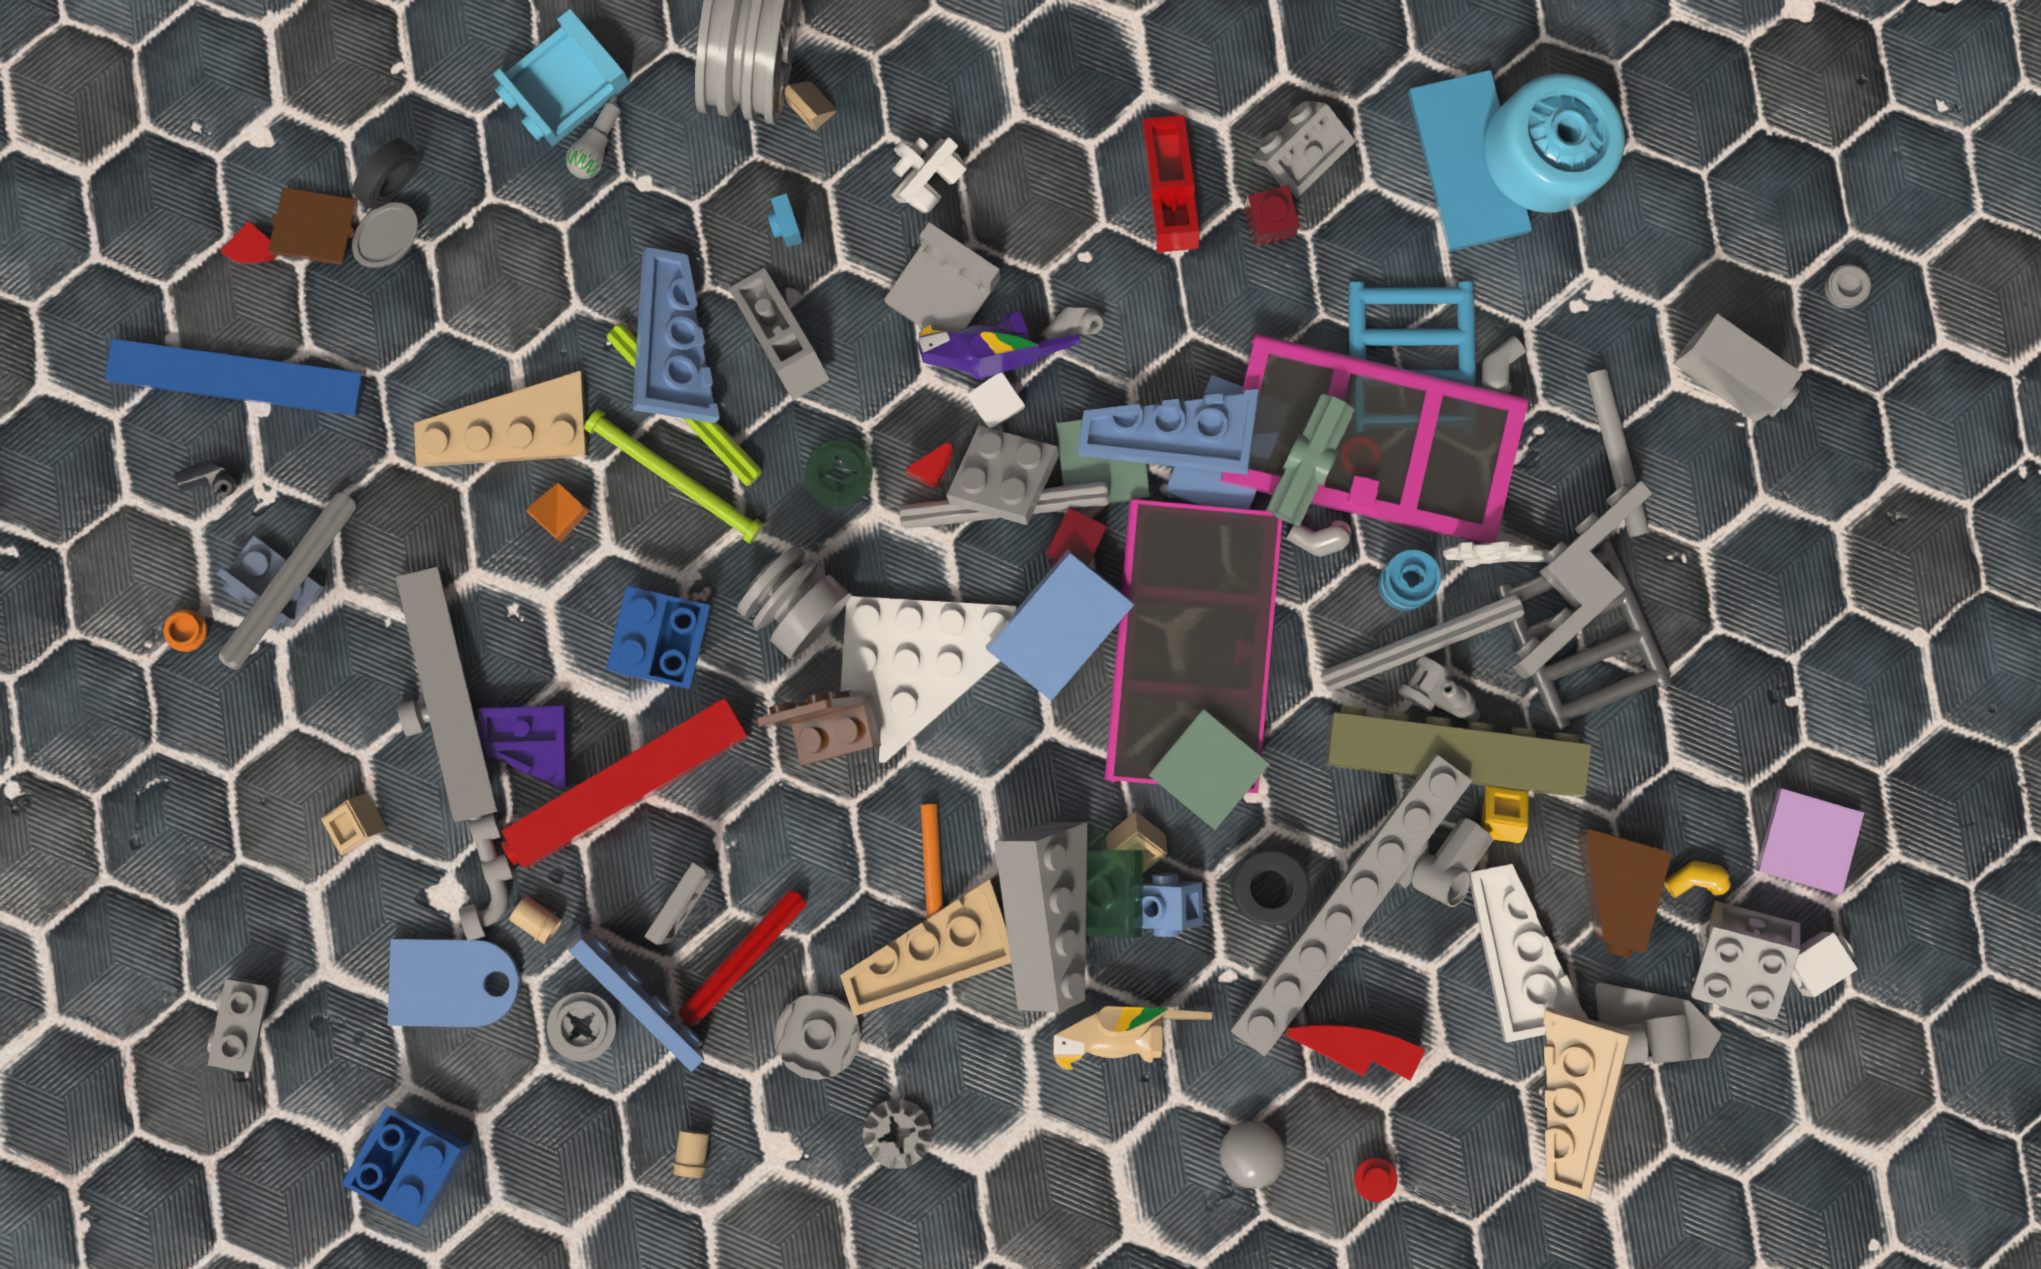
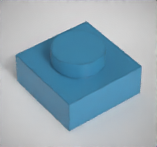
(783, 221)

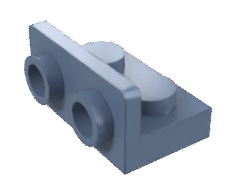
(255, 570)

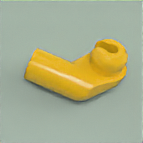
(1701, 874)

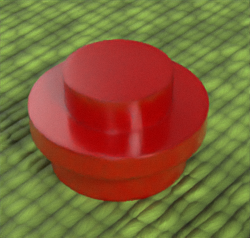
(1375, 1179)

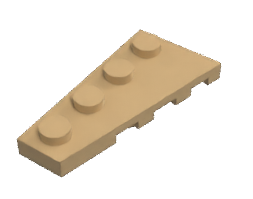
(943, 949)
(1582, 1083)

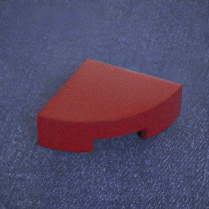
(248, 246)

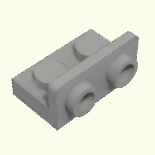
(1304, 146)

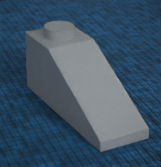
(779, 334)

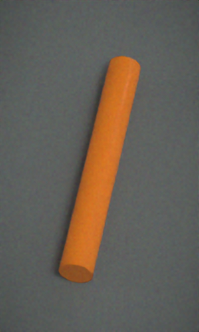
(932, 859)

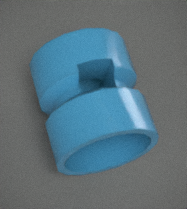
(1409, 580)

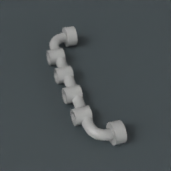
(483, 830)

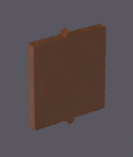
(312, 226)

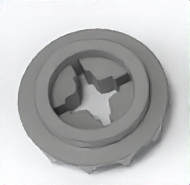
(561, 1027)
(915, 1144)

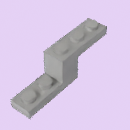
(1580, 579)

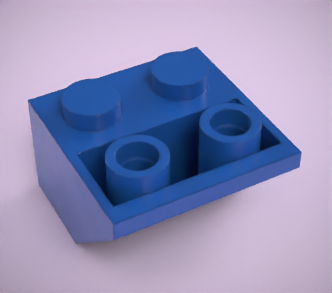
(658, 638)
(406, 1165)

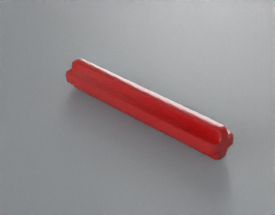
(742, 957)

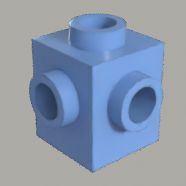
(1171, 905)

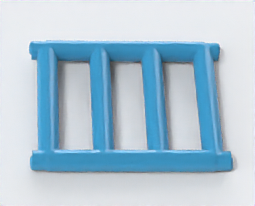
(1462, 336)

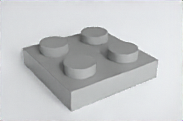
(1002, 475)

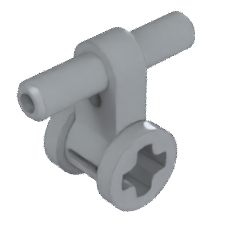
(1433, 686)

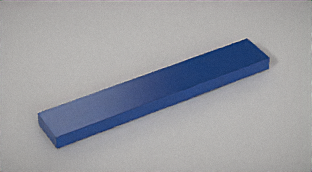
(234, 377)

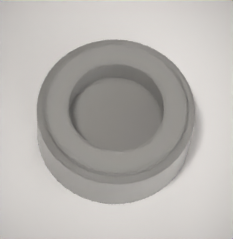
(1847, 286)

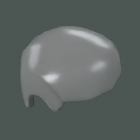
(1252, 1155)

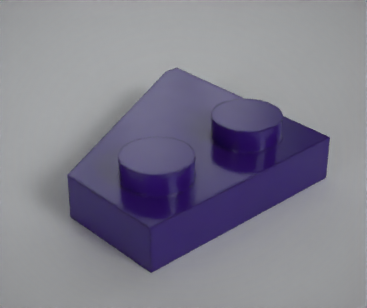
(527, 740)

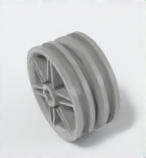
(745, 56)

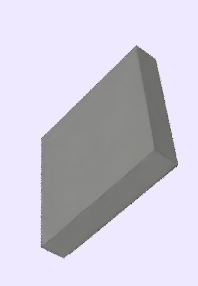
(680, 903)

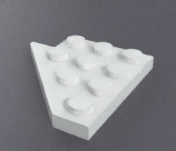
(915, 659)

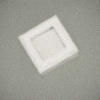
(995, 401)

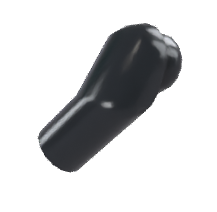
(210, 474)

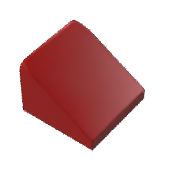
(932, 467)

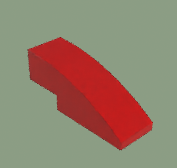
(1170, 184)
(1358, 1046)

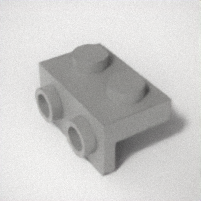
(238, 1024)

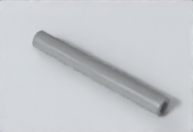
(1616, 445)

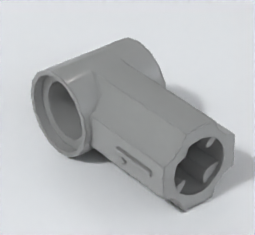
(1448, 872)

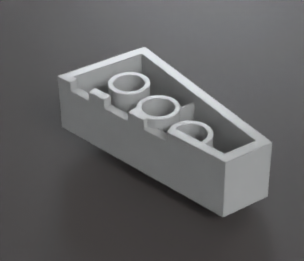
(1046, 913)

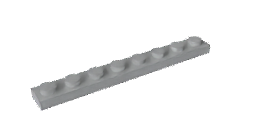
(1350, 904)

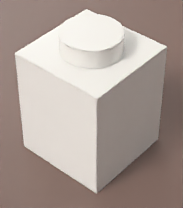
(1822, 963)

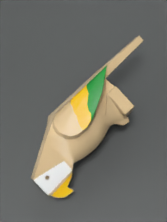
(1118, 1033)

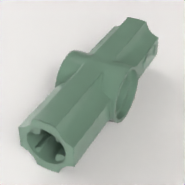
(1310, 459)

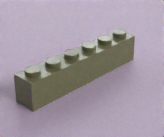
(1485, 757)

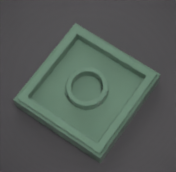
(1124, 479)
(1209, 769)

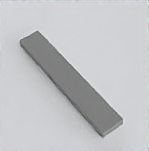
(446, 694)

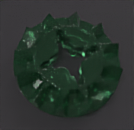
(823, 461)

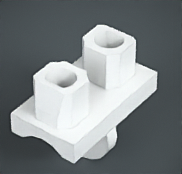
(938, 159)

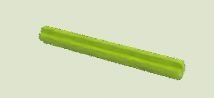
(711, 433)

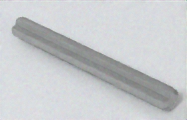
(1051, 500)
(287, 581)
(1422, 643)

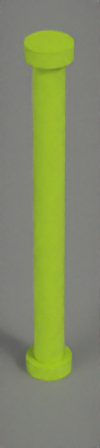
(674, 476)

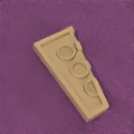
(516, 426)

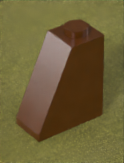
(1622, 889)

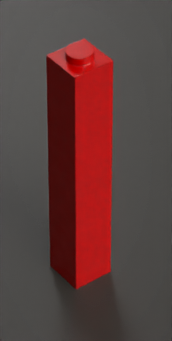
(623, 784)

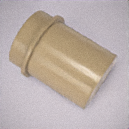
(535, 920)
(691, 1154)

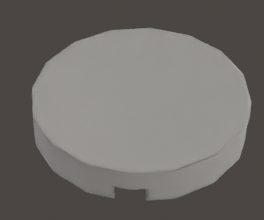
(817, 1036)

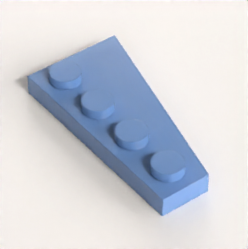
(669, 349)
(1185, 434)
(626, 988)

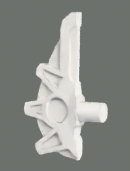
(1493, 552)

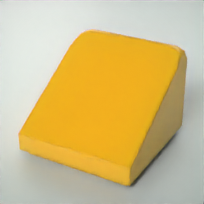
(1505, 813)

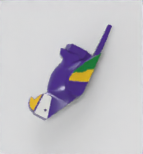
(987, 348)

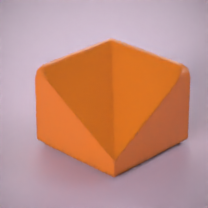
(558, 511)

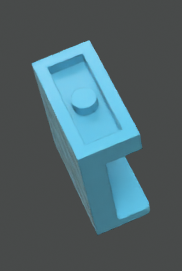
(561, 81)

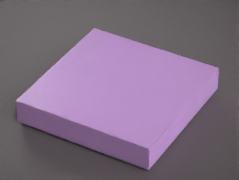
(1809, 841)

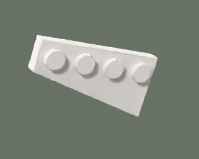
(1518, 955)

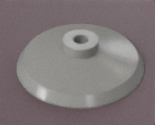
(385, 235)

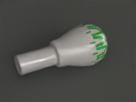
(587, 154)

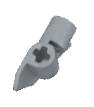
(1661, 1025)

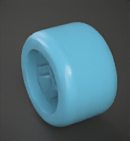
(1554, 143)

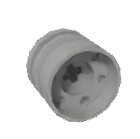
(793, 601)

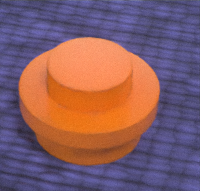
(185, 630)

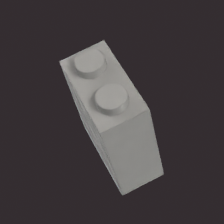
(1739, 369)

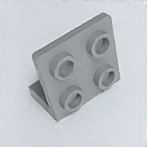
(943, 283)
(1747, 960)

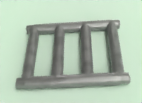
(1637, 636)

